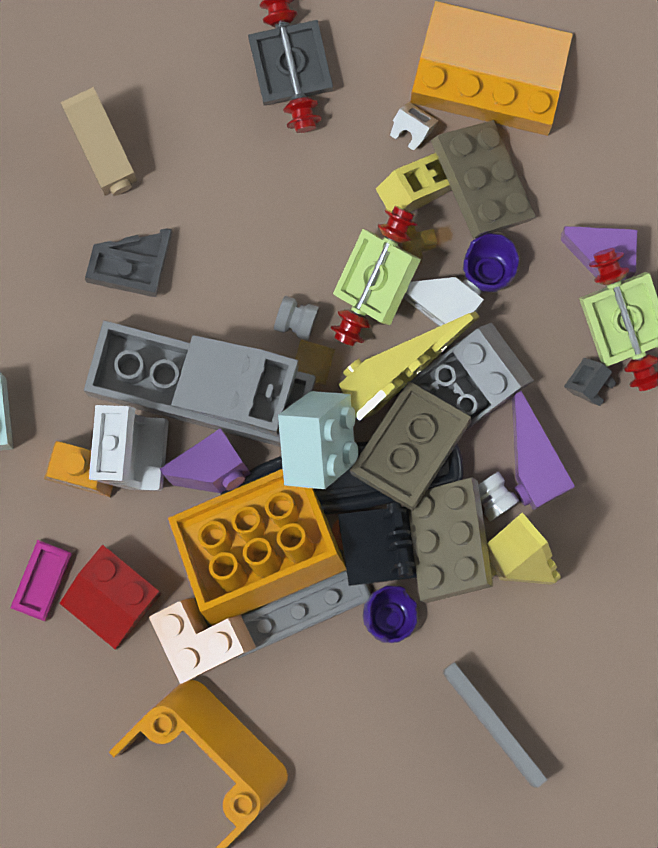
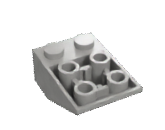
(476, 374)
(235, 384)

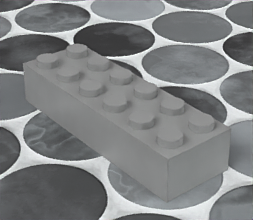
(144, 372)

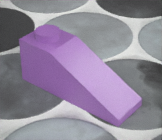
(536, 463)

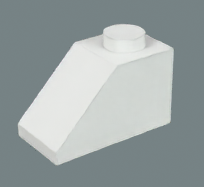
(444, 298)

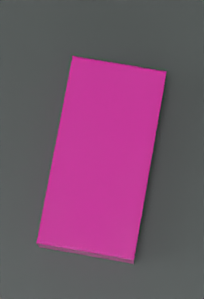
(41, 580)

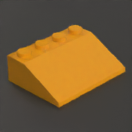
(491, 68)
(255, 546)

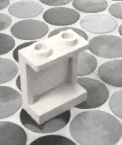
(128, 448)

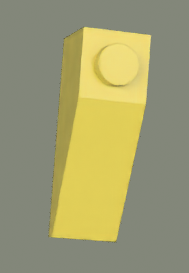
(414, 184)

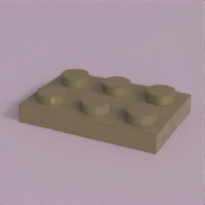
(483, 178)
(410, 445)
(450, 541)

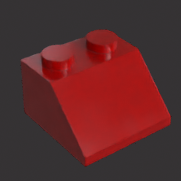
(109, 597)

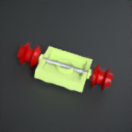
(375, 276)
(624, 318)

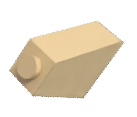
(99, 142)

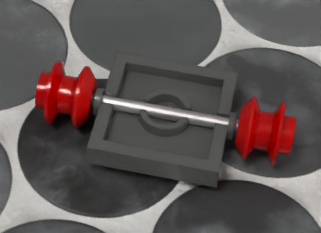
(290, 64)

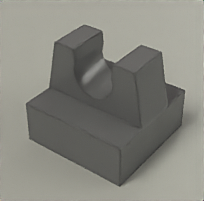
(589, 379)

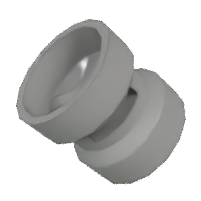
(300, 318)

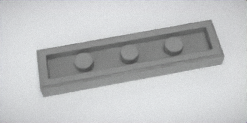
(303, 610)
(494, 725)

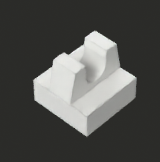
(415, 121)

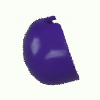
(491, 262)
(390, 614)

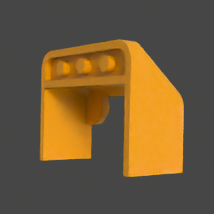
(225, 740)

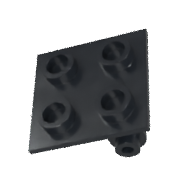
(377, 545)

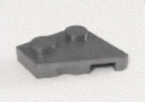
(131, 263)

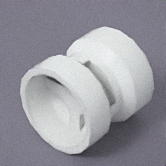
(496, 497)

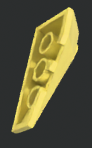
(387, 373)
(522, 554)

